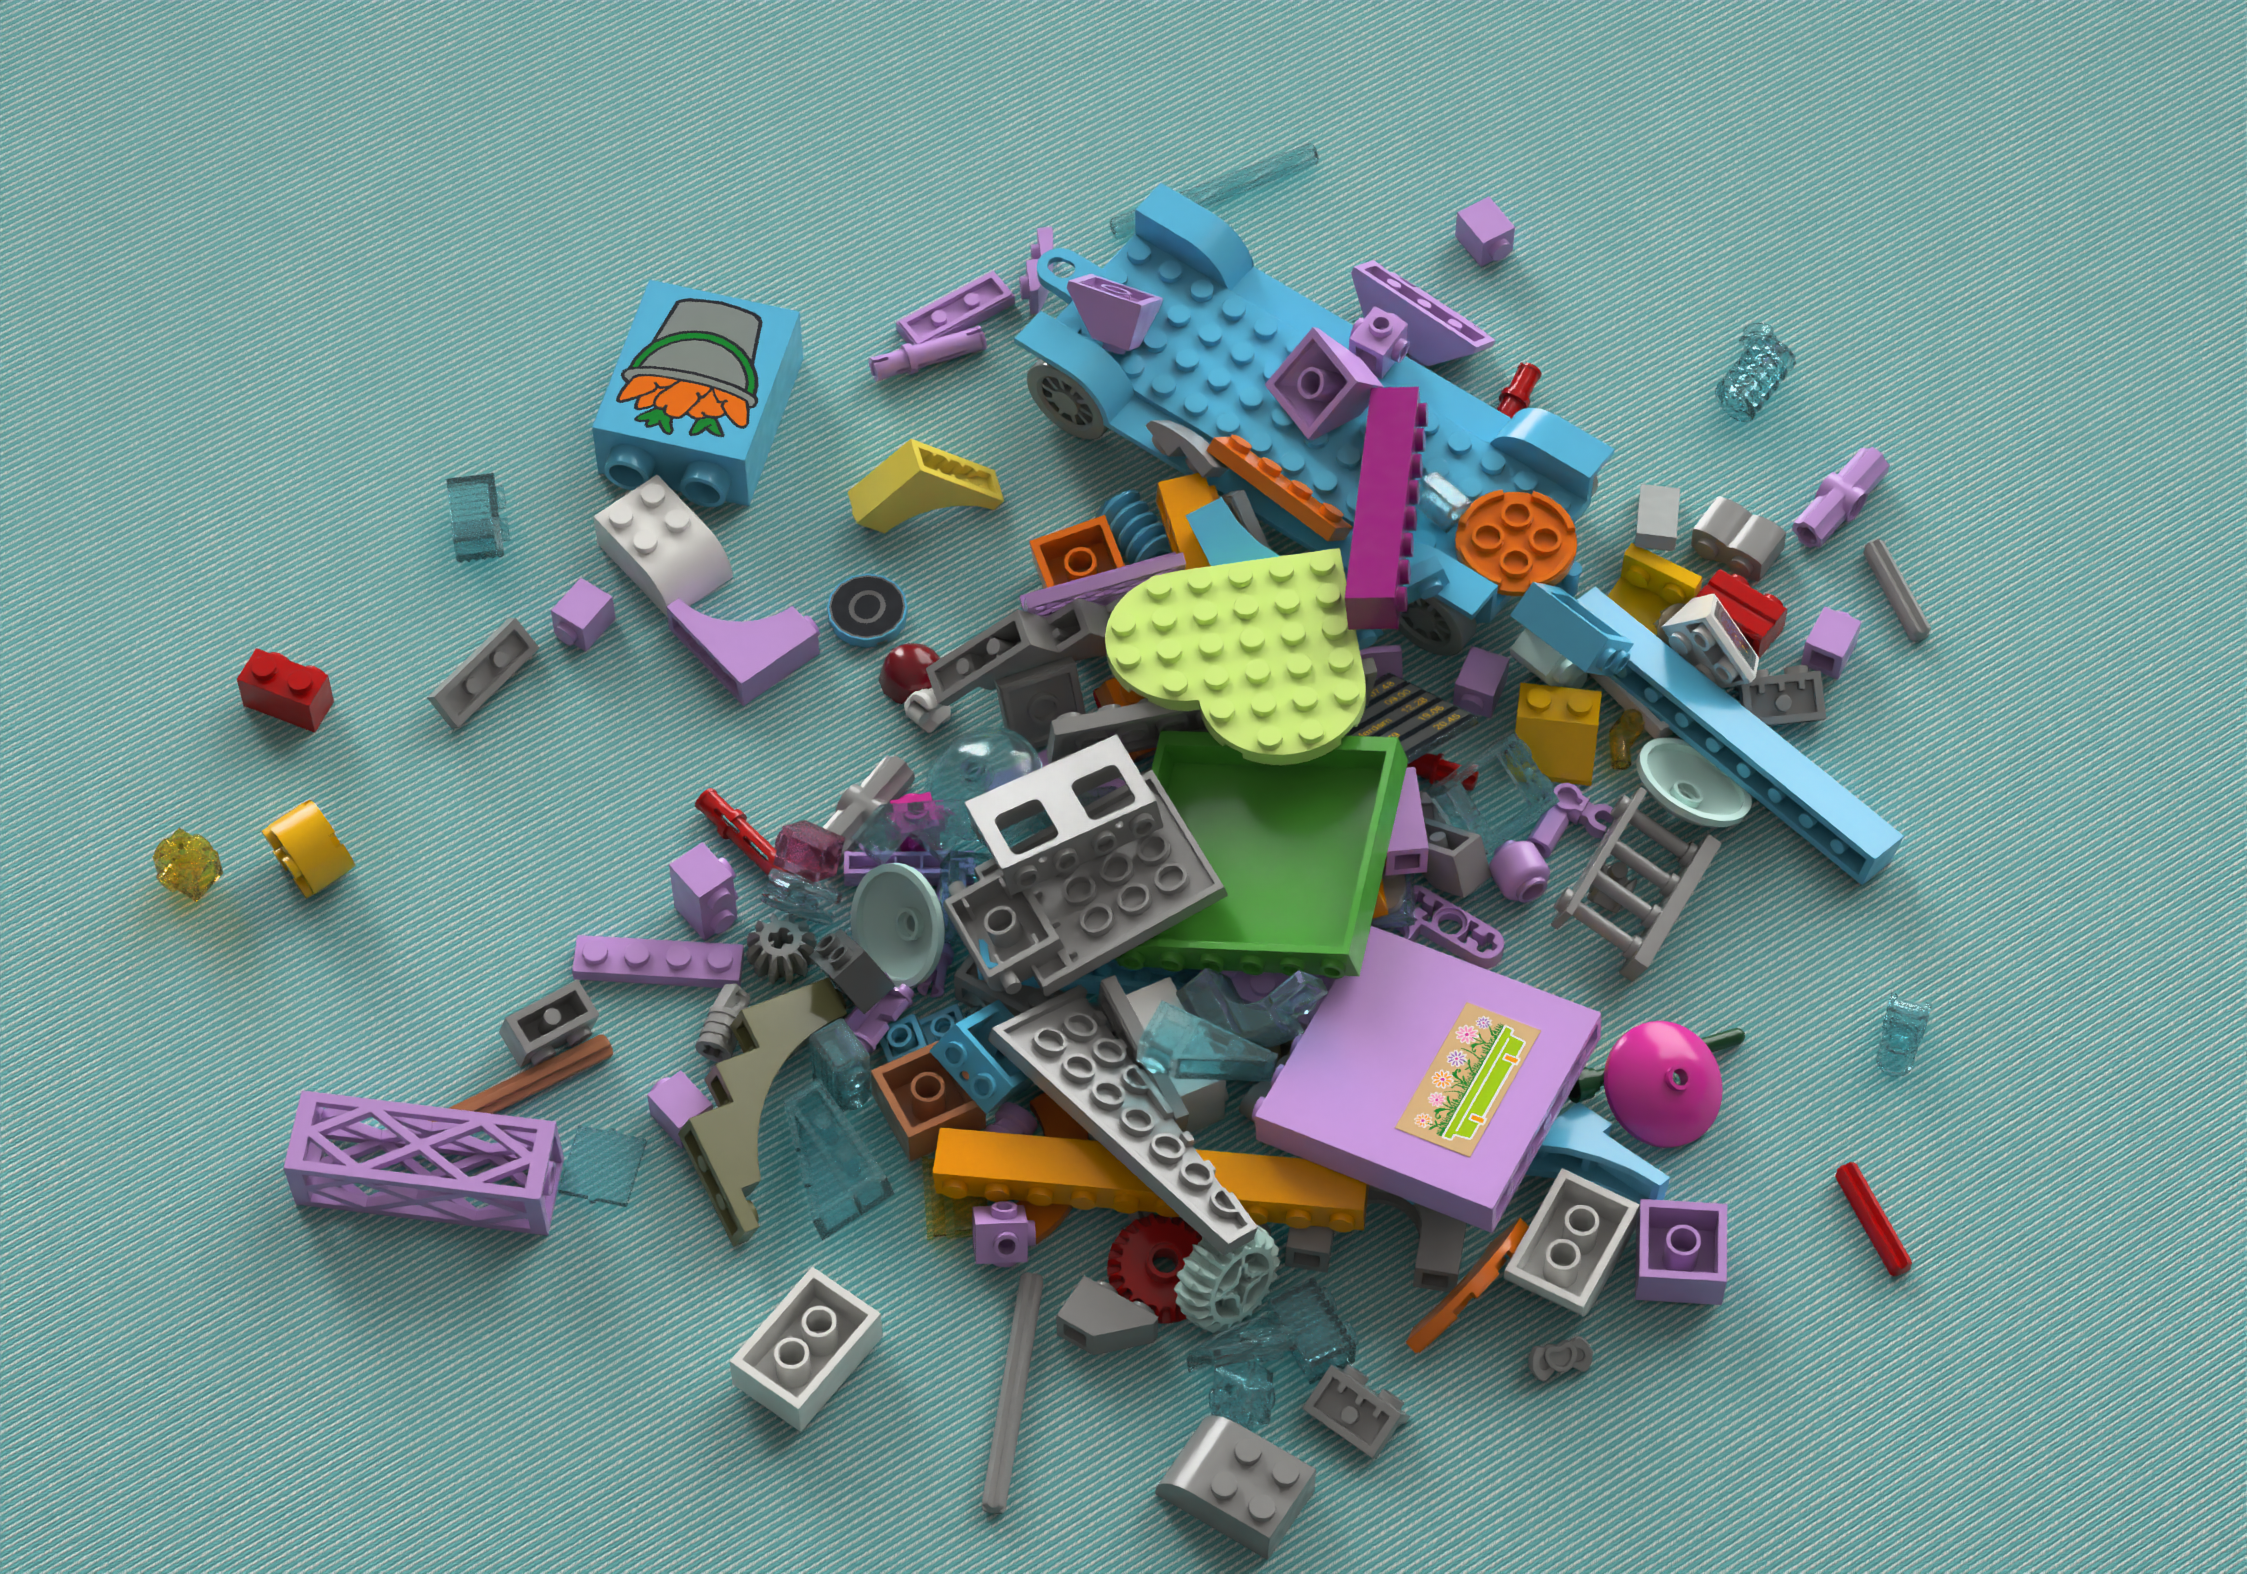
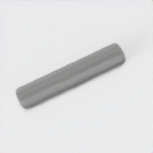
(1897, 590)

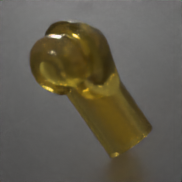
(1622, 737)

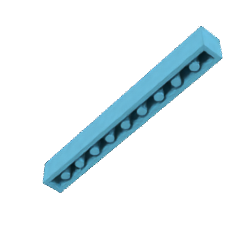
(1749, 750)

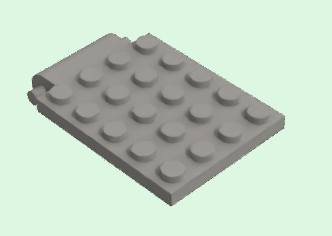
(1088, 912)

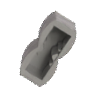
(1738, 539)

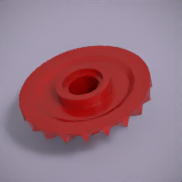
(1132, 1258)

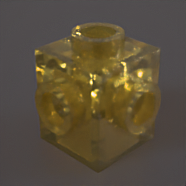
(187, 864)

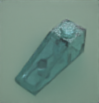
(1196, 1049)

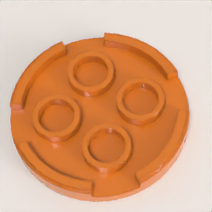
(1516, 540)

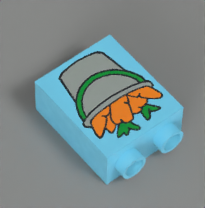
(698, 394)

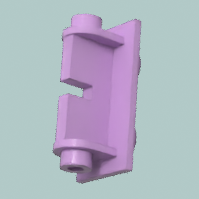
(873, 1024)

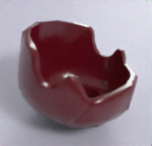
(906, 670)

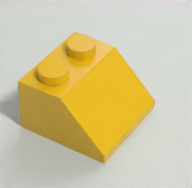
(1560, 730)

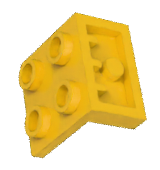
(1652, 585)

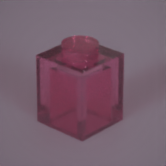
(808, 850)

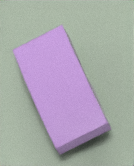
(1029, 284)

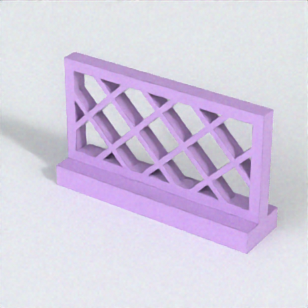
(1101, 587)

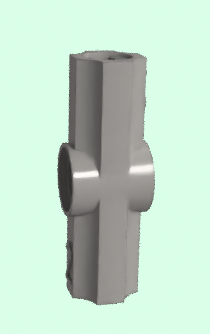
(882, 785)

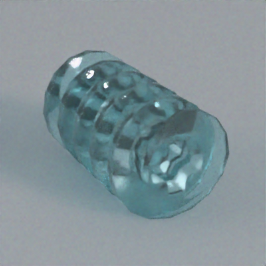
(1754, 378)

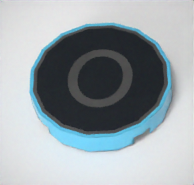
(867, 610)

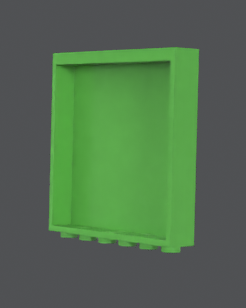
(1291, 847)

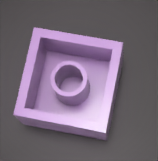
(1681, 1252)

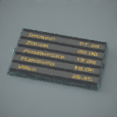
(1412, 715)

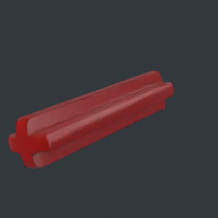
(1873, 1219)

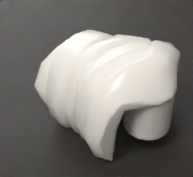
(925, 710)

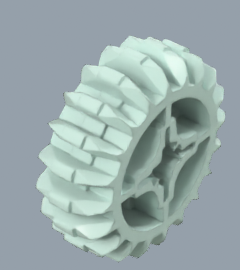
(1224, 1289)

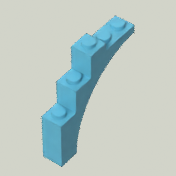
(1229, 542)
(1583, 1146)

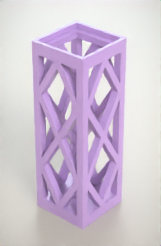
(522, 1141)

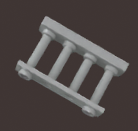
(1675, 888)

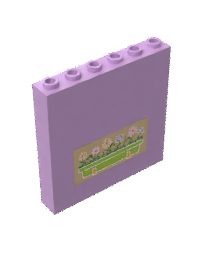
(1428, 1079)

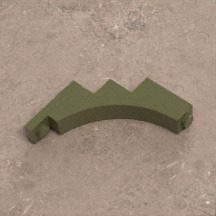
(726, 1138)

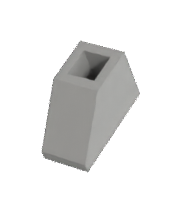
(1103, 1320)

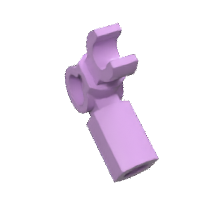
(1572, 808)

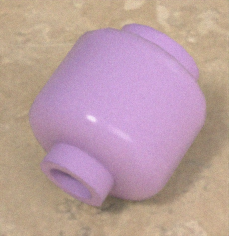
(1519, 871)

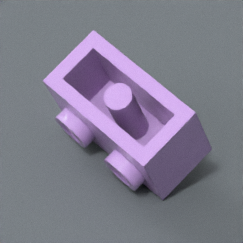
(704, 891)

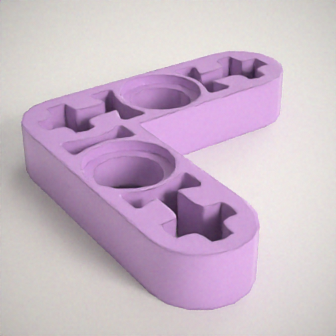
(1454, 943)

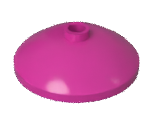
(1643, 1088)

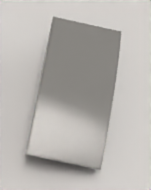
(1178, 440)

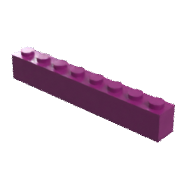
(1385, 508)

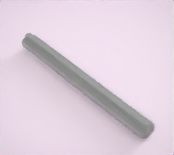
(1012, 1393)

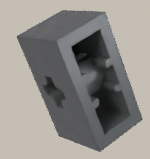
(851, 970)

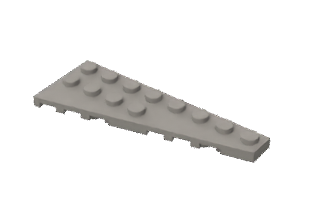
(1090, 1076)

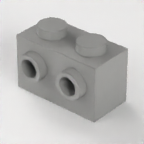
(548, 1024)

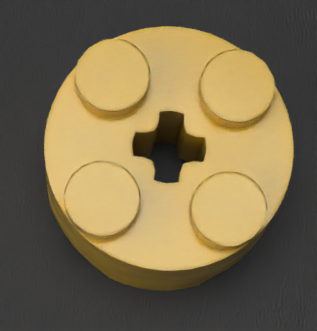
(308, 848)

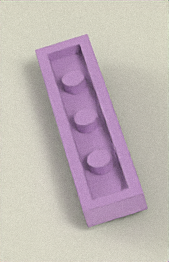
(657, 961)

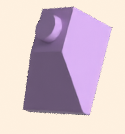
(1113, 311)
(1322, 384)

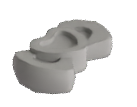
(1560, 1357)

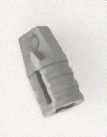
(717, 1037)

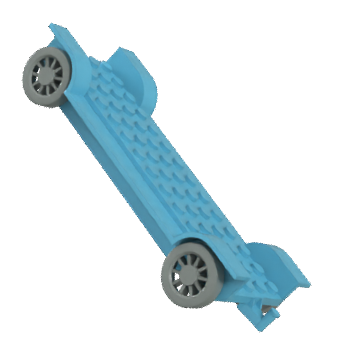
(1208, 368)

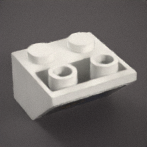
(1712, 642)

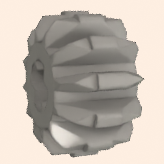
(781, 948)

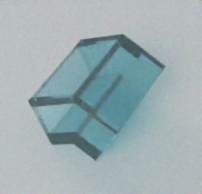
(1441, 501)

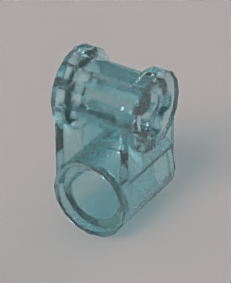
(1902, 1029)

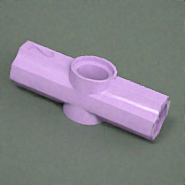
(1840, 497)

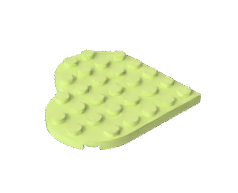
(1251, 649)

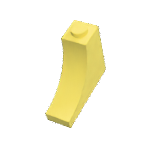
(919, 481)

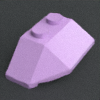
(1433, 328)

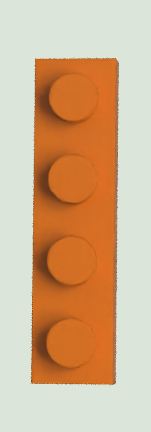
(1289, 494)

